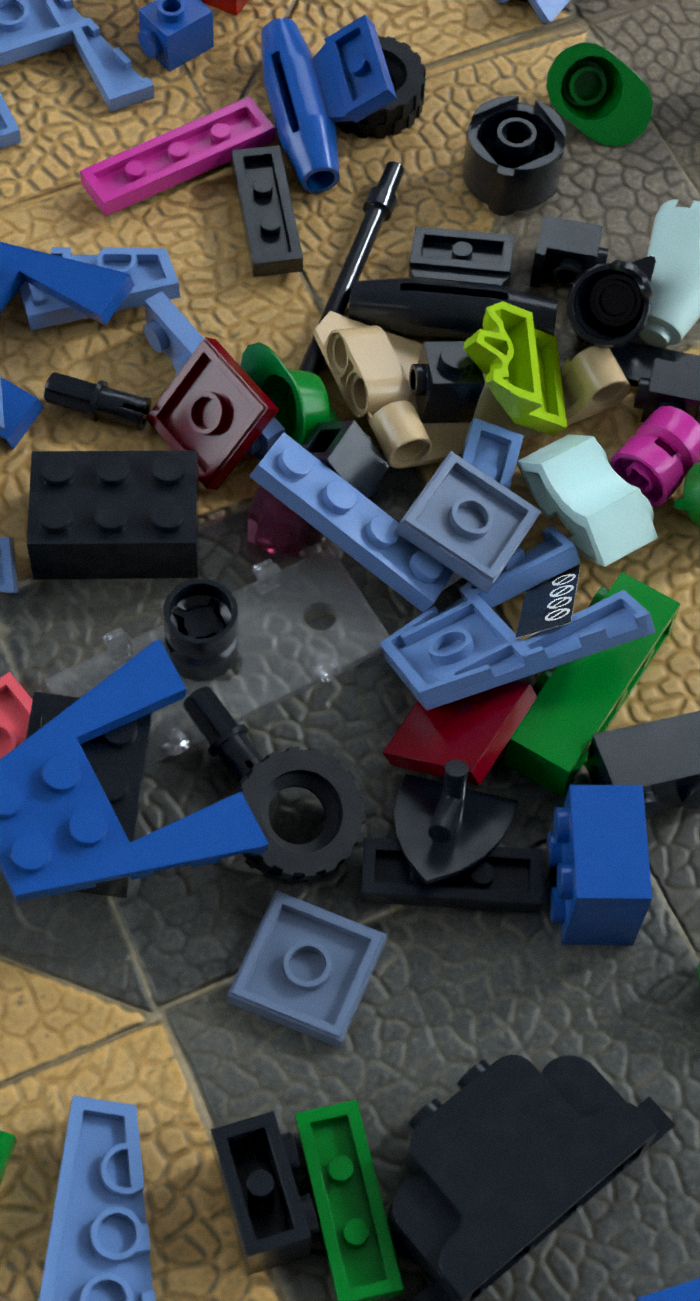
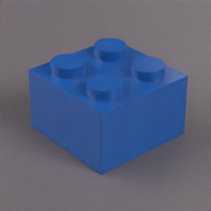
(600, 865)

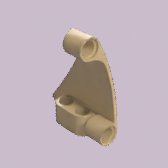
(374, 381)

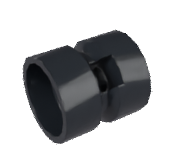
(201, 629)

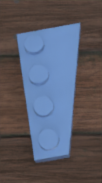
(98, 1217)

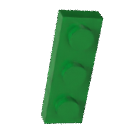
(348, 1203)

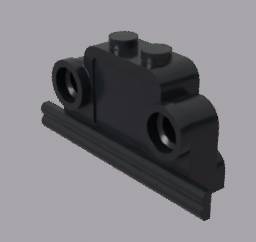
(510, 1166)

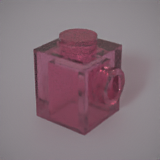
(275, 525)

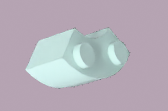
(589, 498)

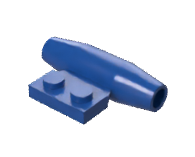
(314, 92)

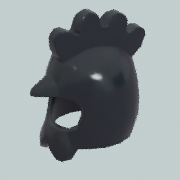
(611, 302)

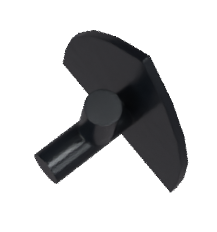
(446, 825)

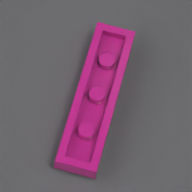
(176, 156)

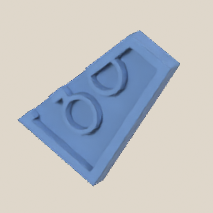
(148, 268)

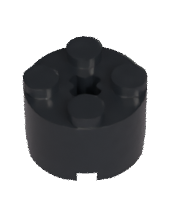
(513, 154)

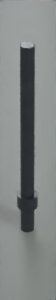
(377, 209)

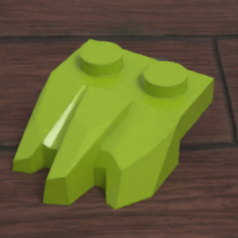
(520, 367)

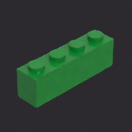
(585, 696)

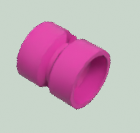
(659, 454)

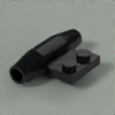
(447, 288)

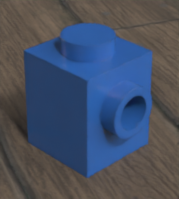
(175, 31)

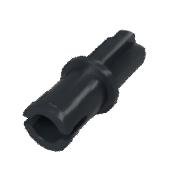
(97, 400)
(222, 732)

